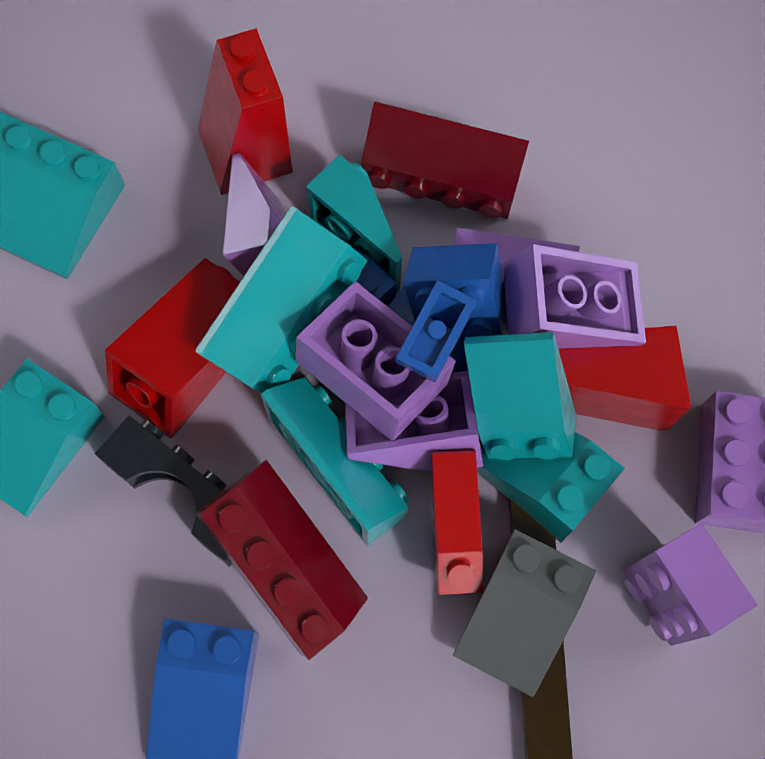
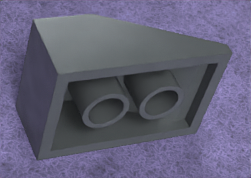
(524, 613)

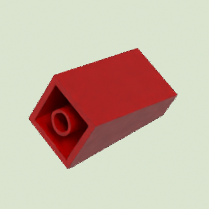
(244, 111)
(155, 360)
(630, 383)

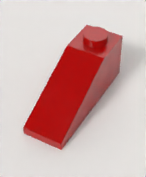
(456, 522)

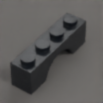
(141, 457)

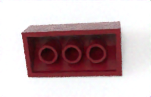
(443, 160)
(284, 559)

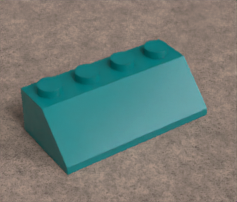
(280, 295)
(321, 444)

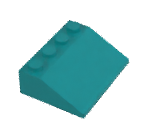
(51, 196)

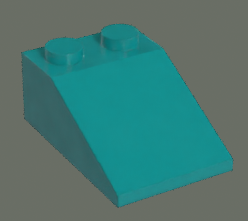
(348, 207)
(521, 396)
(39, 433)
(555, 490)

